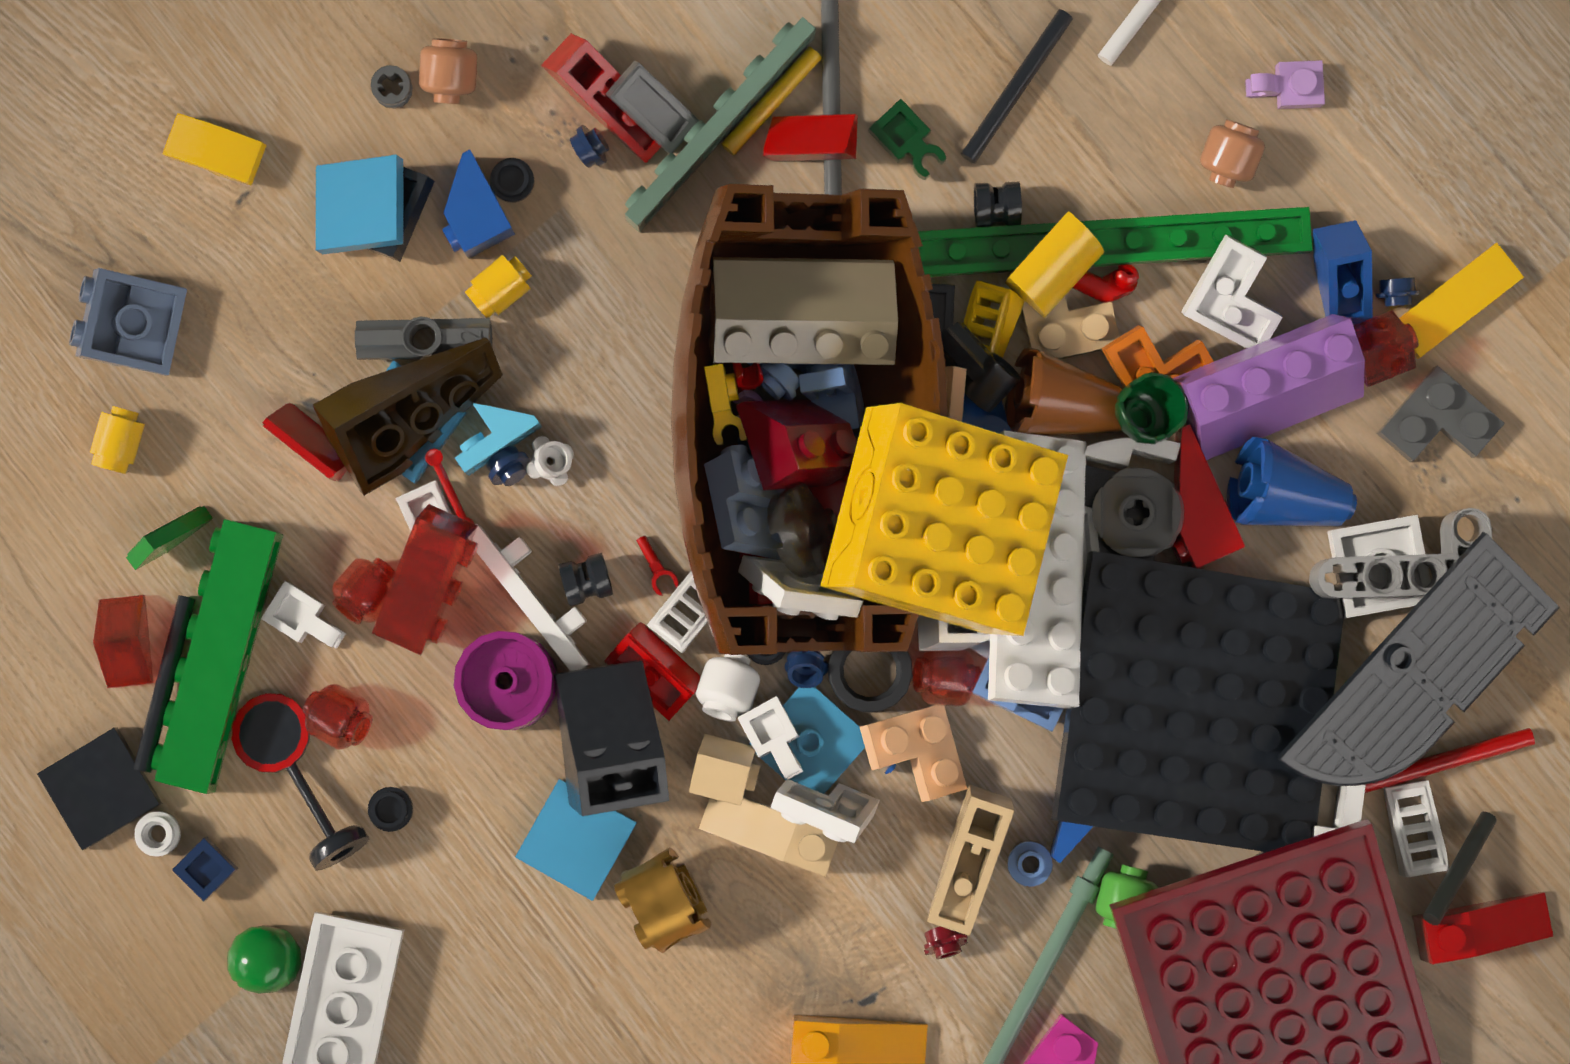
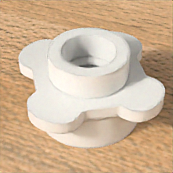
(562, 459)

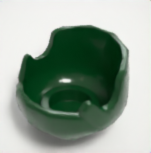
(1151, 408)

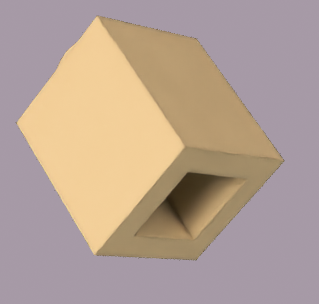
(724, 770)

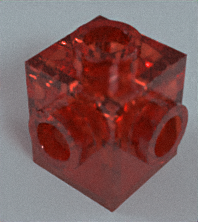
(1386, 347)

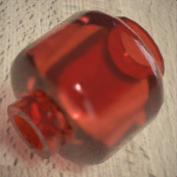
(362, 589)
(945, 677)
(337, 716)

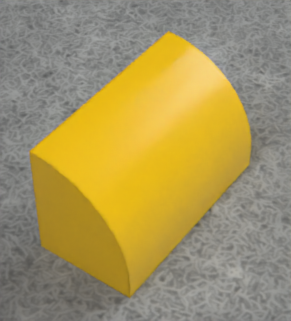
(1056, 264)

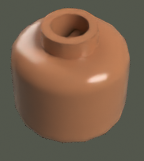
(448, 70)
(1232, 153)

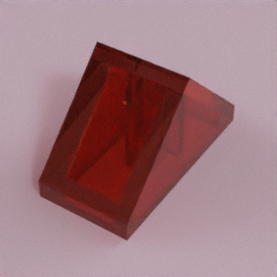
(123, 641)

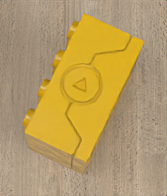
(944, 519)

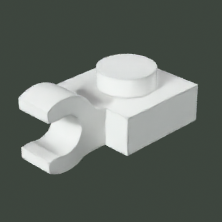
(298, 614)
(770, 732)

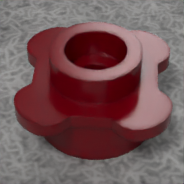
(944, 942)

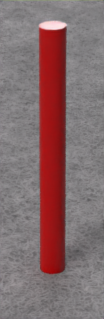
(1459, 757)

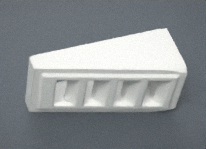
(665, 631)
(1435, 840)

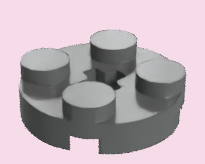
(1120, 494)

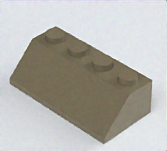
(802, 311)

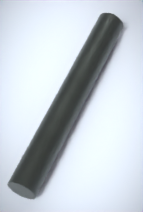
(1459, 868)

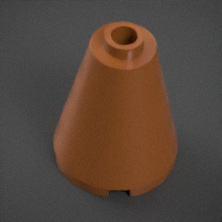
(1059, 398)

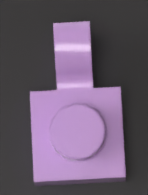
(1294, 83)

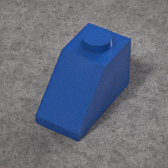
(473, 211)
(1344, 271)

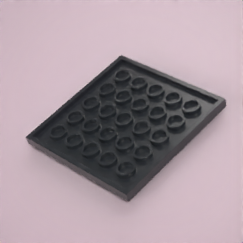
(1192, 700)

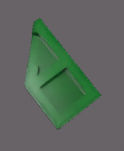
(167, 537)

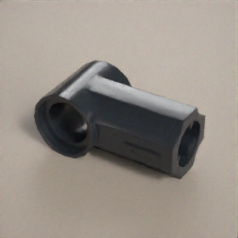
(987, 374)

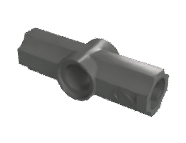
(395, 337)

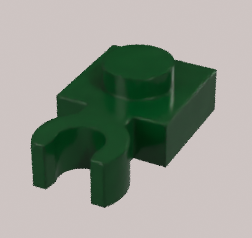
(903, 134)

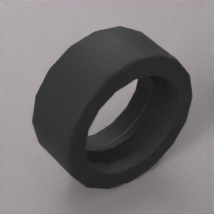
(875, 703)

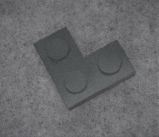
(1440, 406)

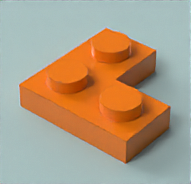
(1136, 355)

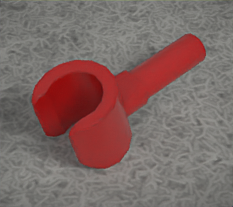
(748, 377)
(655, 564)

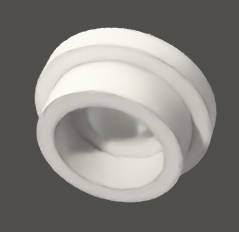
(144, 838)

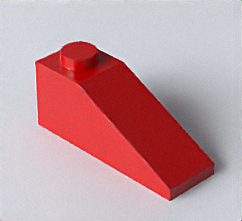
(587, 79)
(1207, 524)
(1483, 928)

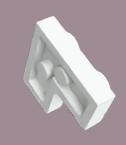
(1221, 297)
(839, 815)

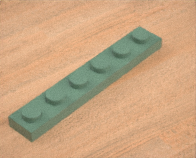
(730, 109)

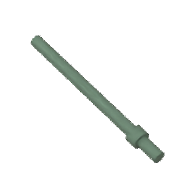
(1084, 891)

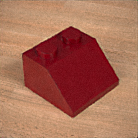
(797, 443)

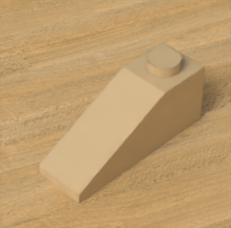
(767, 832)
(970, 859)

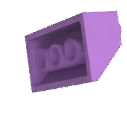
(1274, 384)

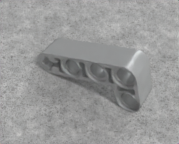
(1398, 567)

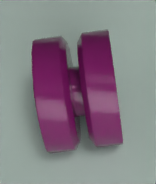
(486, 699)

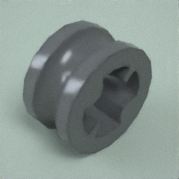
(391, 73)

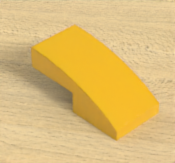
(214, 149)

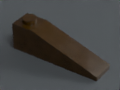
(393, 414)

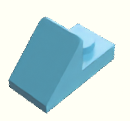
(507, 430)

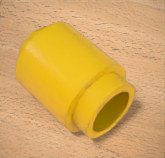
(499, 286)
(116, 440)

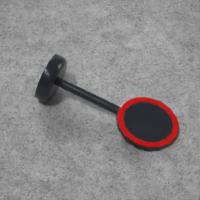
(271, 738)

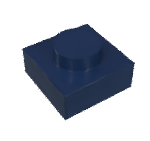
(205, 869)

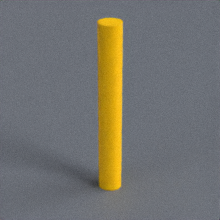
(771, 100)

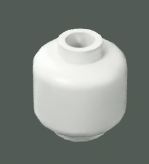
(727, 687)

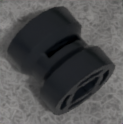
(997, 204)
(575, 580)

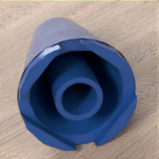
(1286, 489)

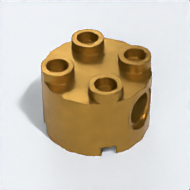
(662, 901)

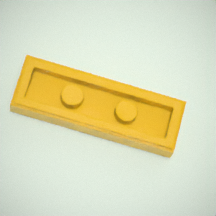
(1461, 298)

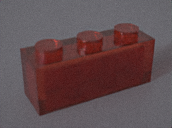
(426, 580)

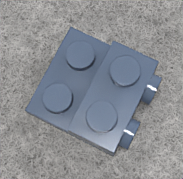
(128, 321)
(741, 504)

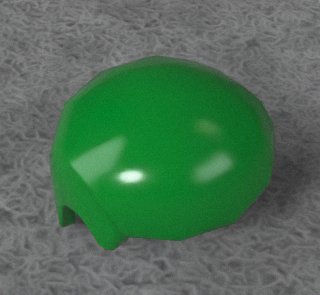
(263, 959)

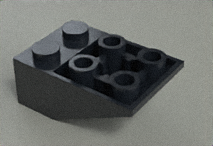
(610, 739)

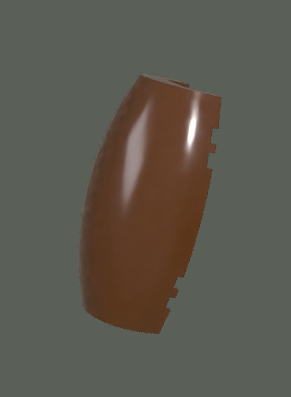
(767, 224)

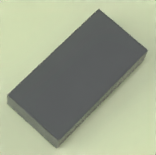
(652, 107)

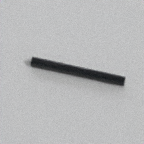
(1016, 86)
(164, 683)

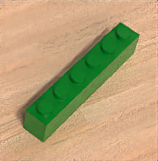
(217, 657)

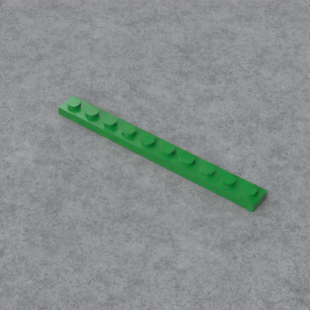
(1123, 240)

